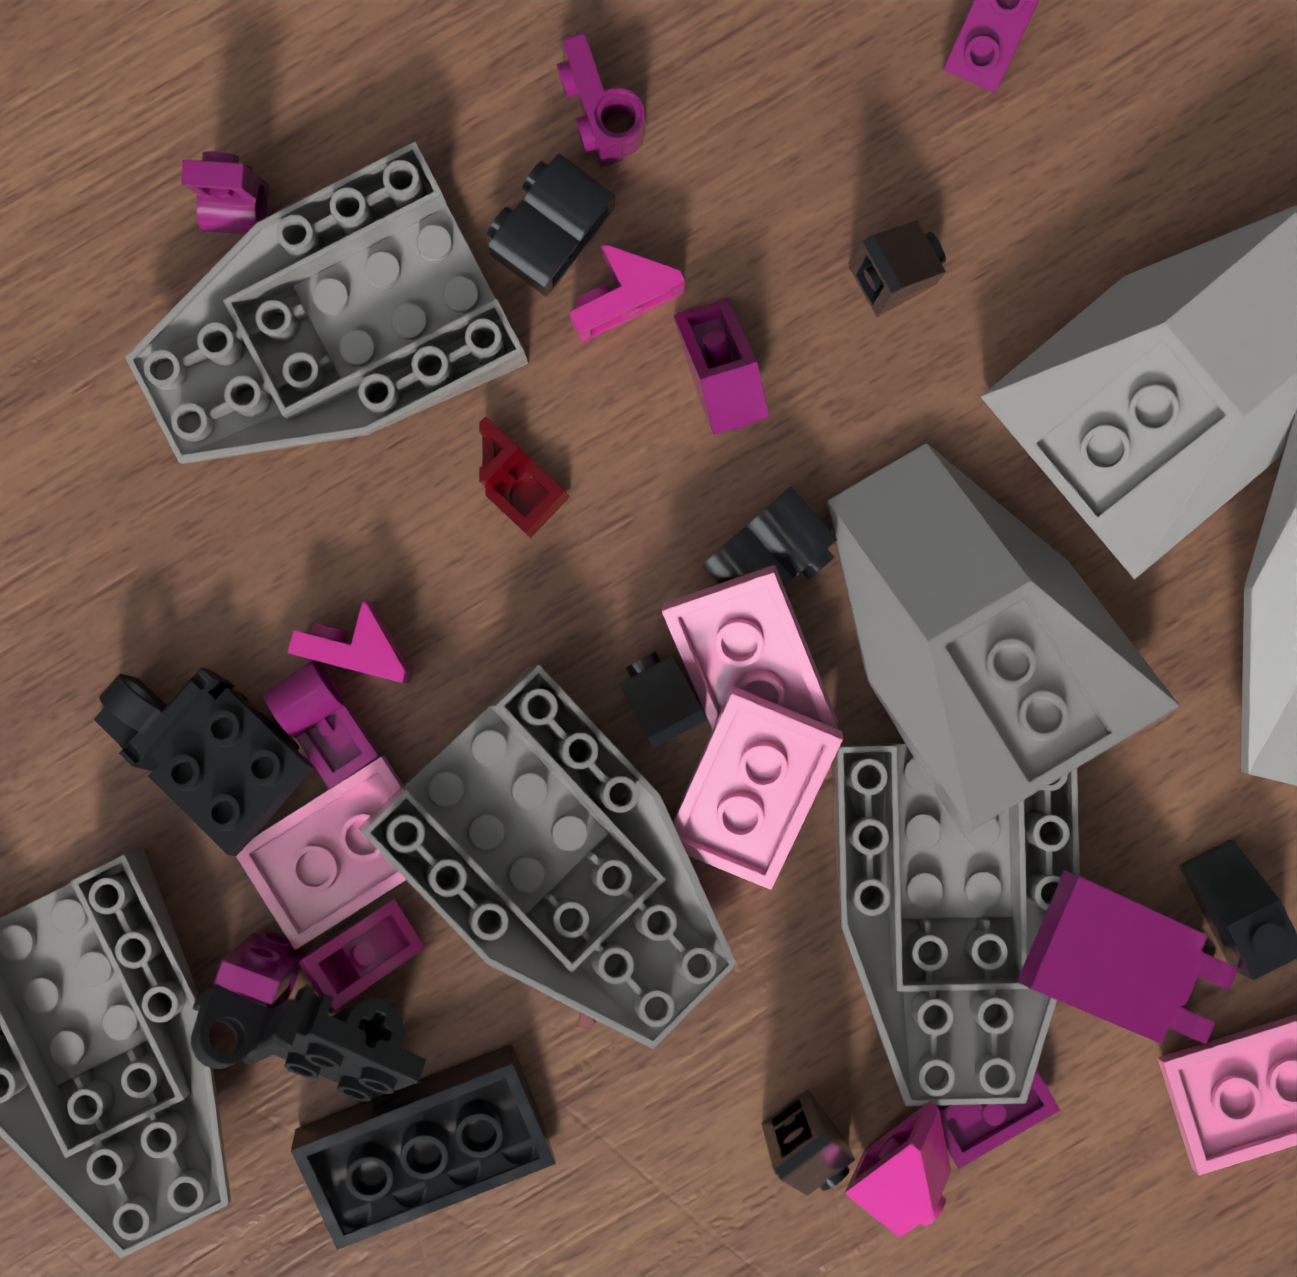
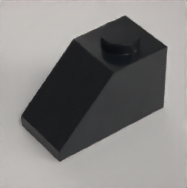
(897, 265)
(661, 699)
(1241, 910)

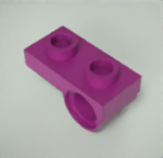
(989, 41)
(582, 79)
(227, 192)
(321, 722)
(262, 968)

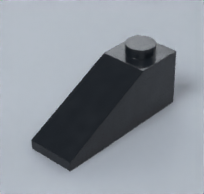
(806, 1146)

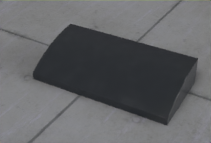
(422, 1147)

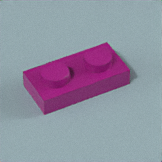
(982, 1127)

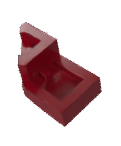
(516, 482)

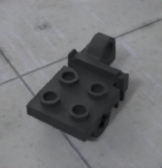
(207, 753)
(350, 1048)

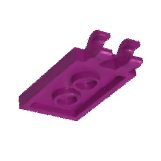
(1121, 961)

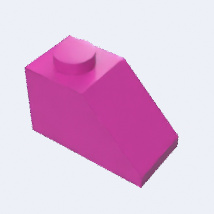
(904, 1173)

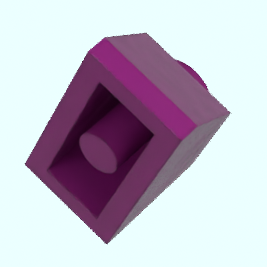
(722, 366)

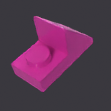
(640, 287)
(370, 652)
(362, 954)

